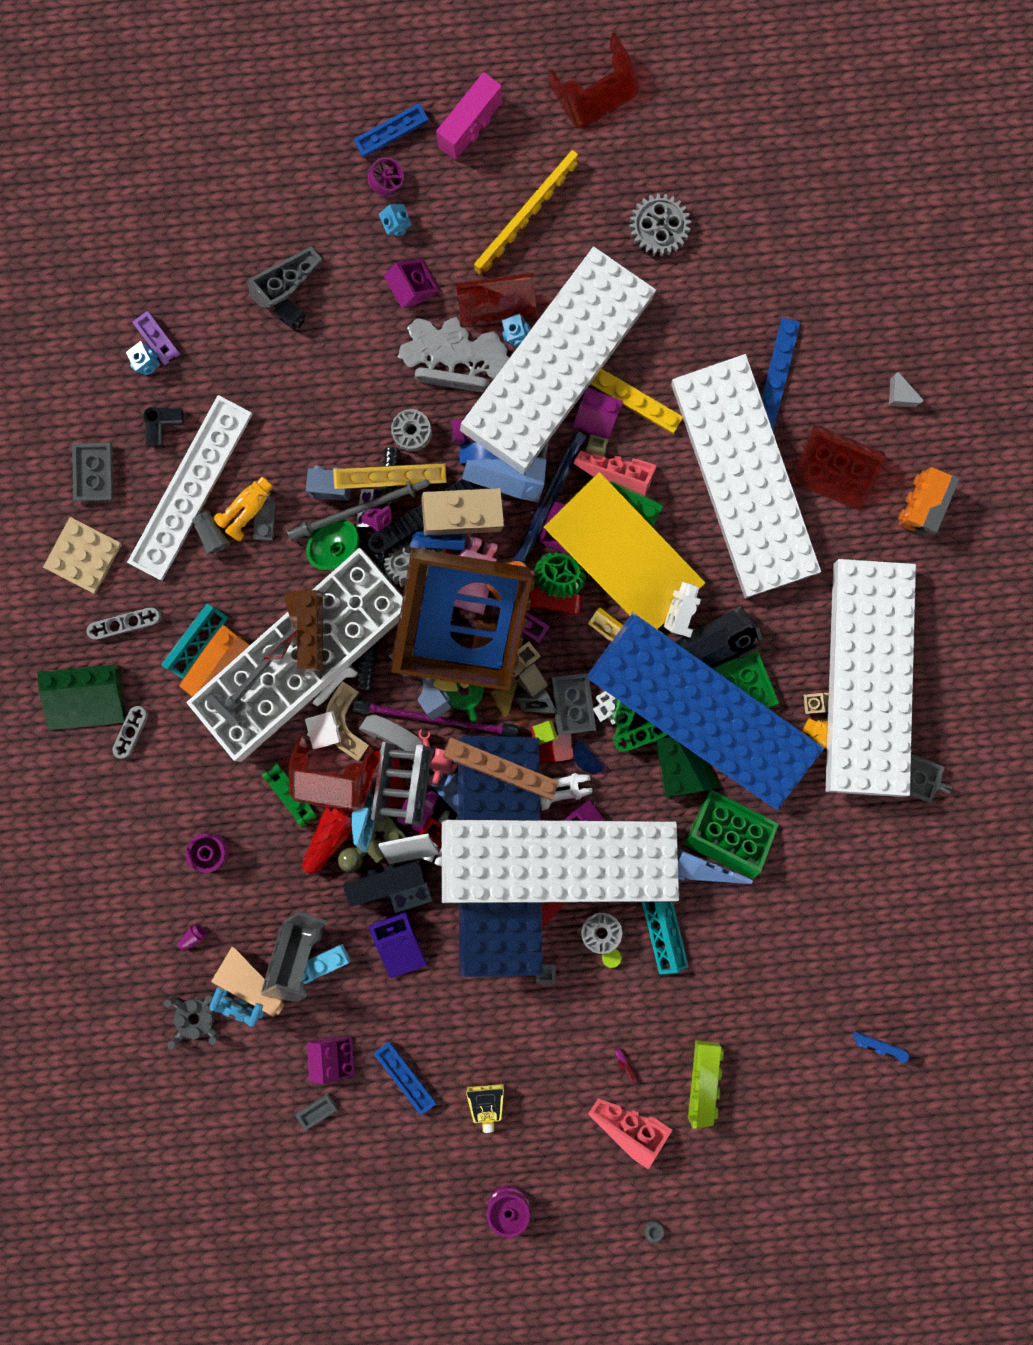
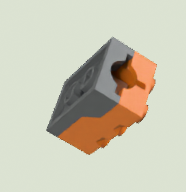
(928, 502)

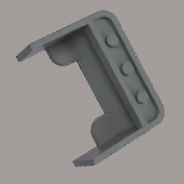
(290, 957)

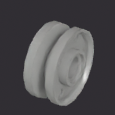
(403, 422)
(591, 939)

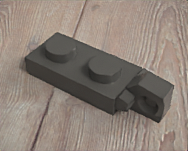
(265, 520)

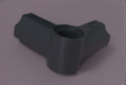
(154, 429)

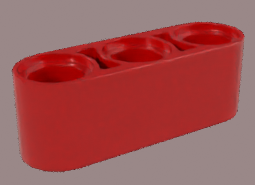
(542, 601)

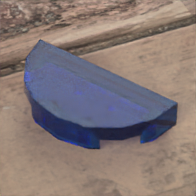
(585, 759)

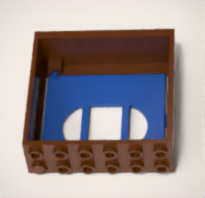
(433, 639)

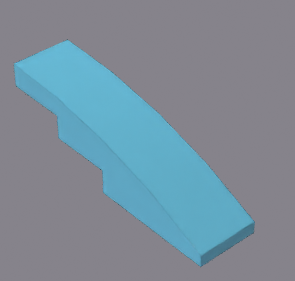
(362, 824)

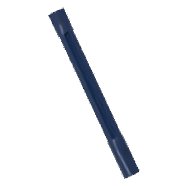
(550, 497)

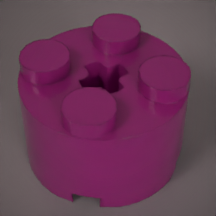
(207, 841)

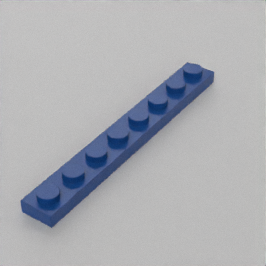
(779, 368)

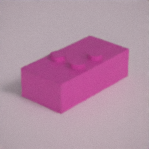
(469, 116)

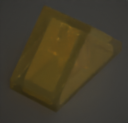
(504, 698)

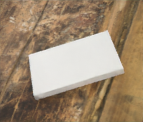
(408, 848)

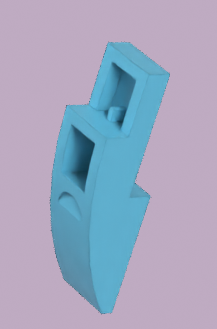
(325, 962)

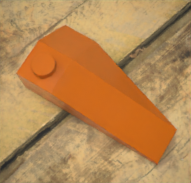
(217, 655)

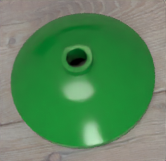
(332, 545)

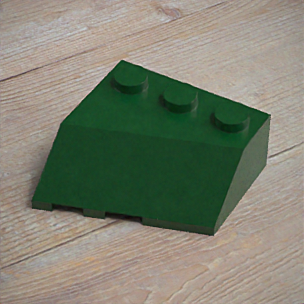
(682, 769)

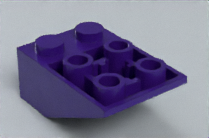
(397, 944)

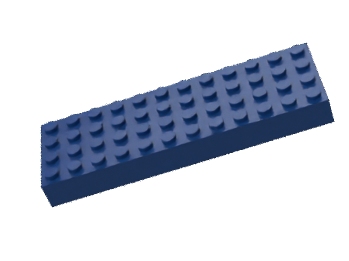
(704, 711)

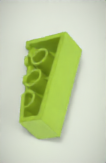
(704, 1084)

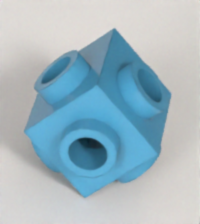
(395, 219)
(515, 330)
(143, 358)

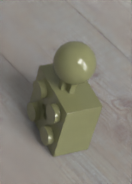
(352, 858)

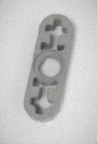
(138, 729)

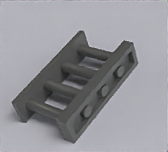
(417, 792)

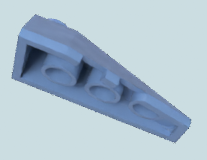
(498, 474)

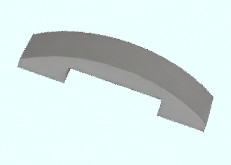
(391, 733)

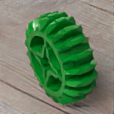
(559, 575)

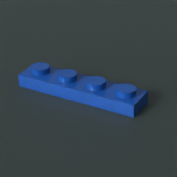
(391, 130)
(405, 1078)

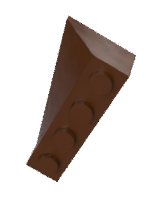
(306, 615)

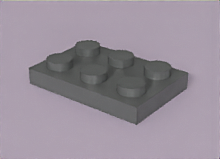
(92, 472)
(572, 704)

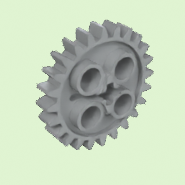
(671, 212)
(397, 563)

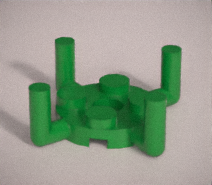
(467, 702)

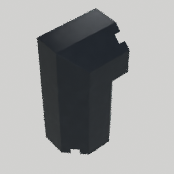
(726, 636)

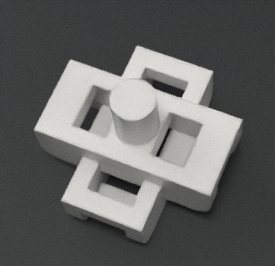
(607, 707)

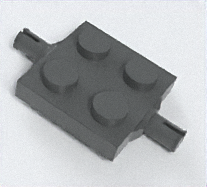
(926, 779)

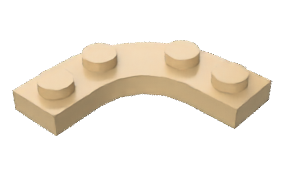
(339, 705)

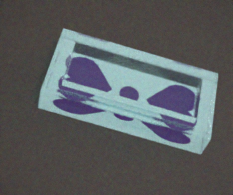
(411, 898)

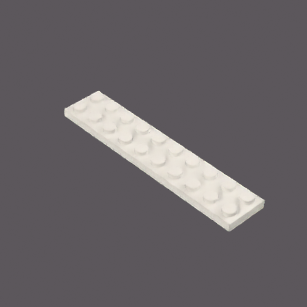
(190, 487)

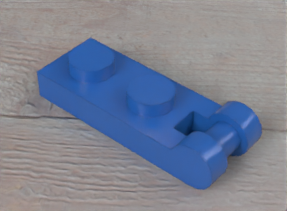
(451, 541)
(880, 1046)

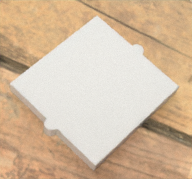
(323, 730)

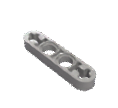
(124, 623)

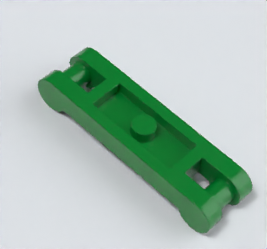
(281, 788)

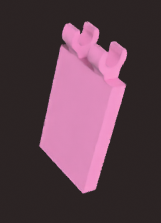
(476, 589)

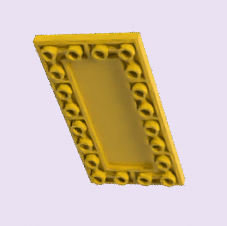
(621, 551)

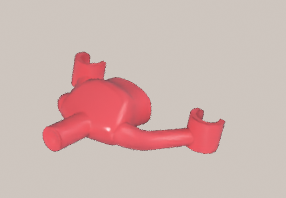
(438, 763)

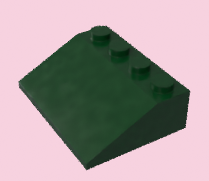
(82, 696)

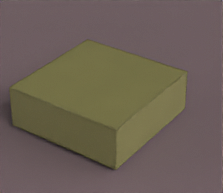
(597, 445)

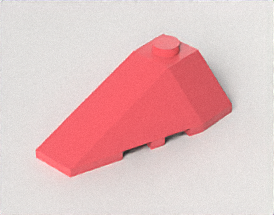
(631, 474)
(635, 1134)

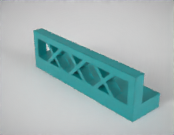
(189, 636)
(669, 934)

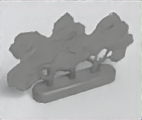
(452, 347)

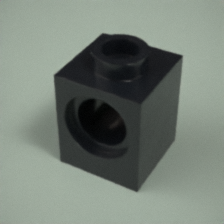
(290, 314)

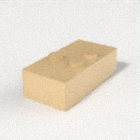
(462, 512)

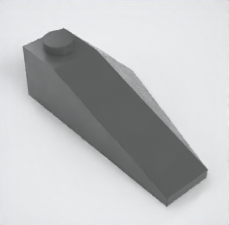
(282, 279)

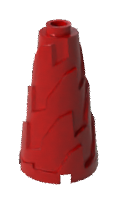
(331, 833)

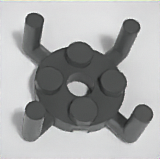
(185, 1026)

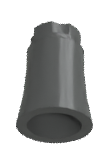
(210, 533)

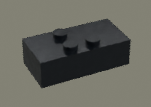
(385, 882)

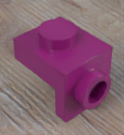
(378, 518)

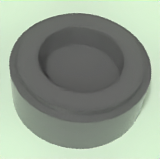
(654, 1231)

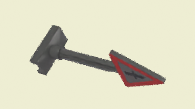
(227, 707)

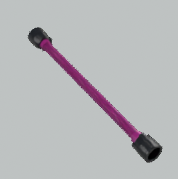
(365, 707)

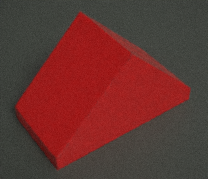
(434, 830)

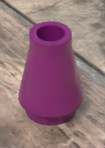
(192, 937)

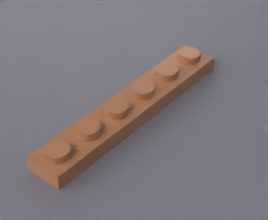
(500, 769)

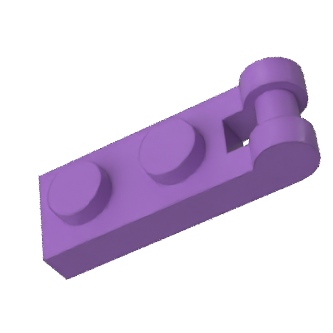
(155, 337)

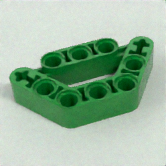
(623, 729)

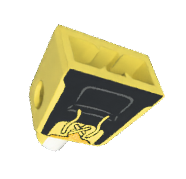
(486, 1104)

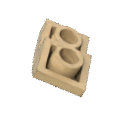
(816, 703)

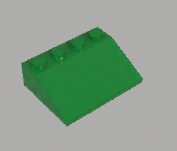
(731, 834)

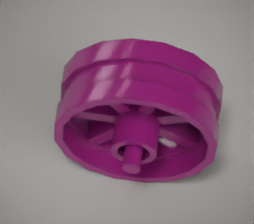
(385, 176)

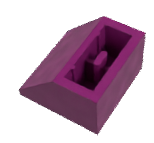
(330, 1059)

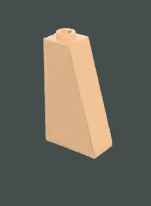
(245, 982)

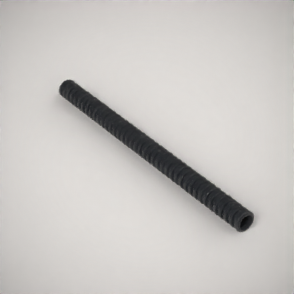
(367, 659)

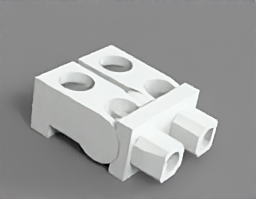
(682, 609)

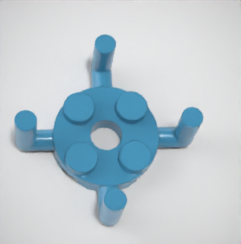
(239, 1008)

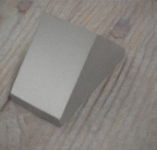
(902, 393)

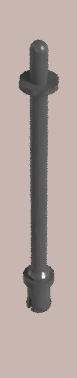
(308, 528)

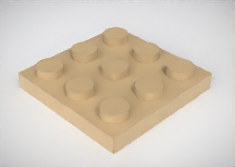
(82, 555)

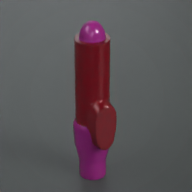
(625, 1066)

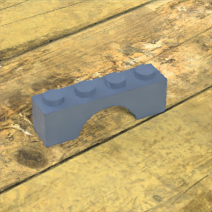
(432, 699)

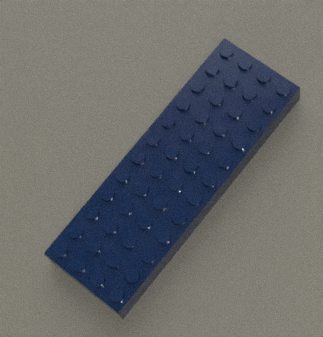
(499, 936)

